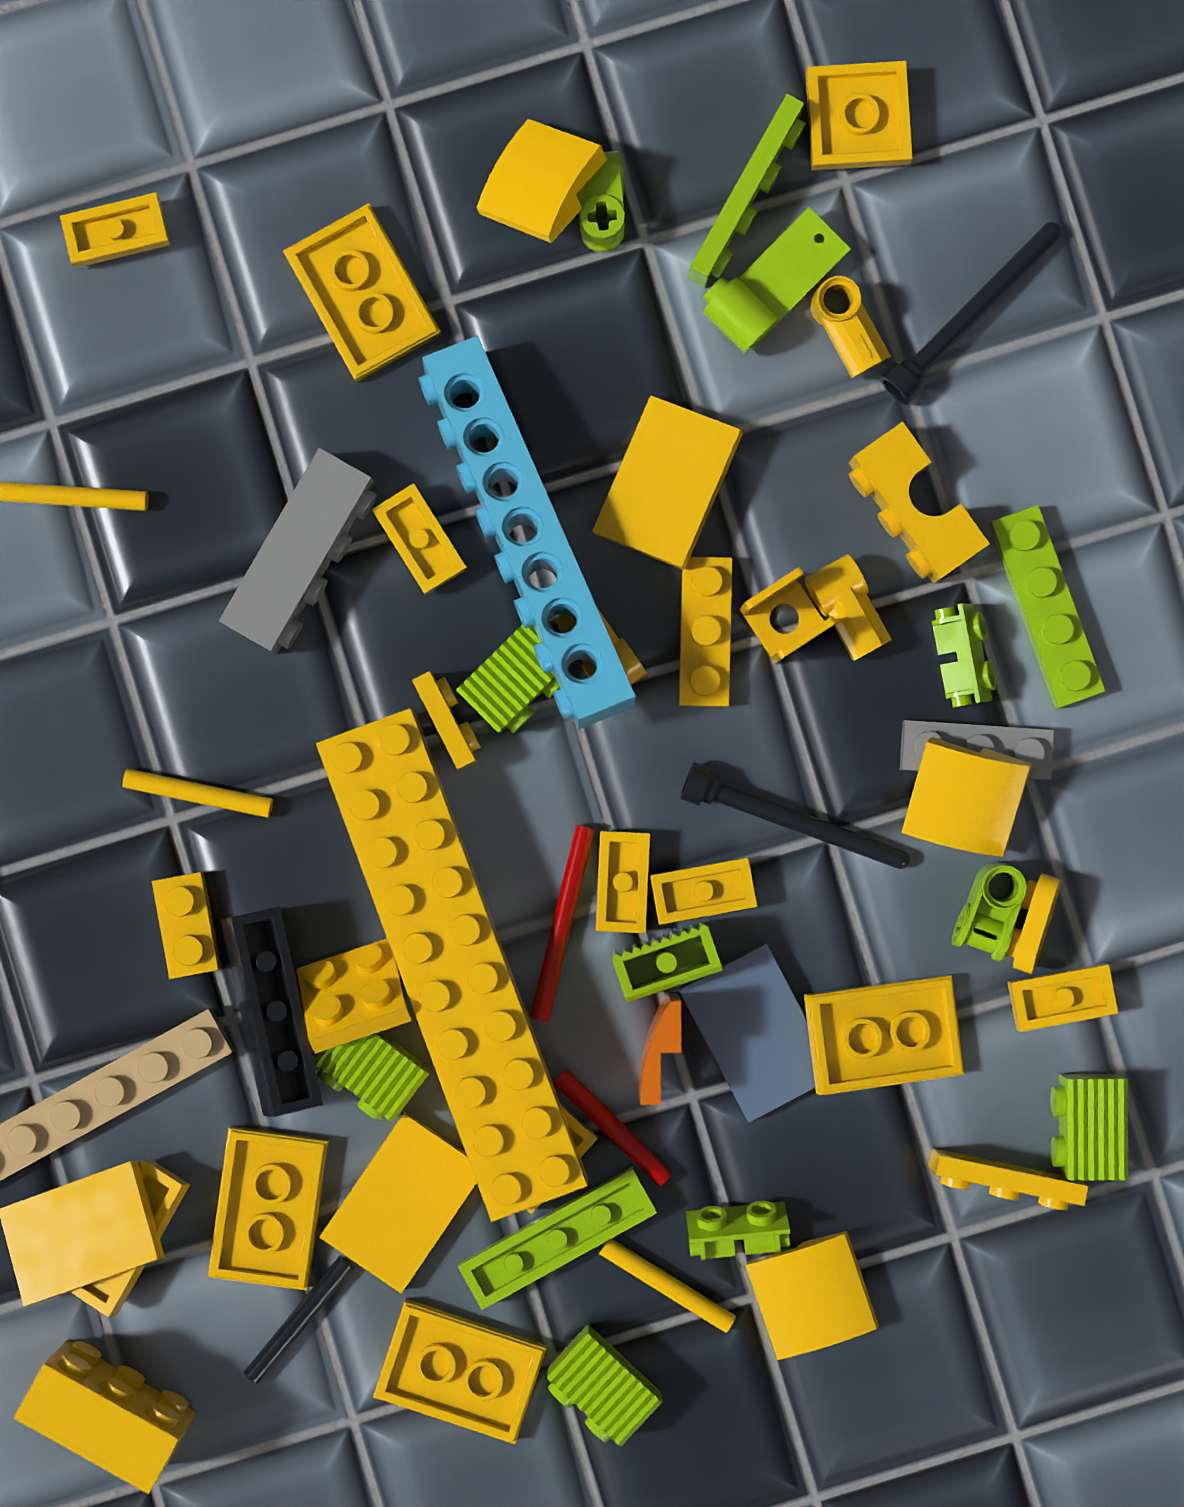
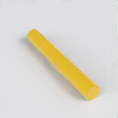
(74, 496)
(197, 793)
(667, 1285)

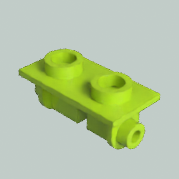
(964, 636)
(715, 1228)

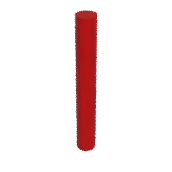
(612, 1127)

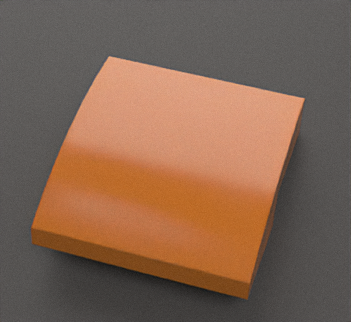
(662, 1037)

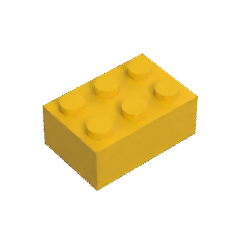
(106, 1414)

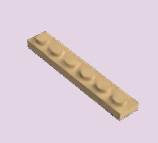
(111, 1091)

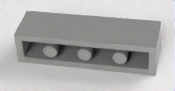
(298, 552)

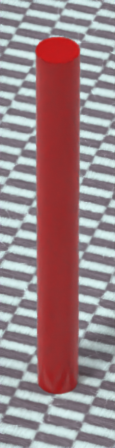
(562, 923)

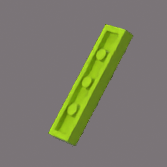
(757, 175)
(1046, 606)
(557, 1238)

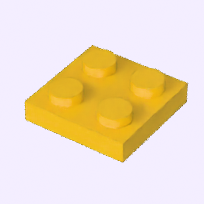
(858, 115)
(352, 995)

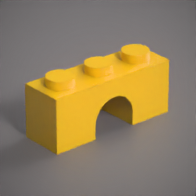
(934, 542)

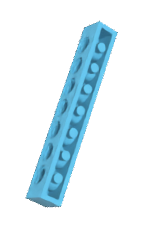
(467, 370)

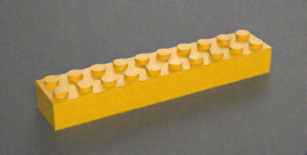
(452, 964)

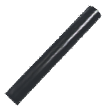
(298, 1319)

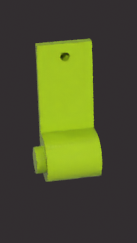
(775, 282)

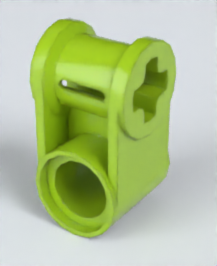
(603, 198)
(990, 914)

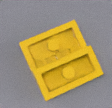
(539, 180)
(966, 798)
(812, 1295)

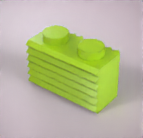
(509, 682)
(666, 962)
(375, 1072)
(1091, 1126)
(602, 1387)

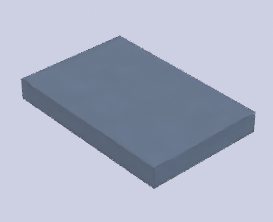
(754, 1031)

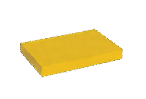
(362, 292)
(667, 482)
(883, 1034)
(401, 1202)
(268, 1208)
(81, 1233)
(460, 1371)

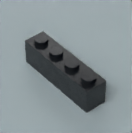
(271, 1012)

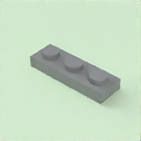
(1021, 743)

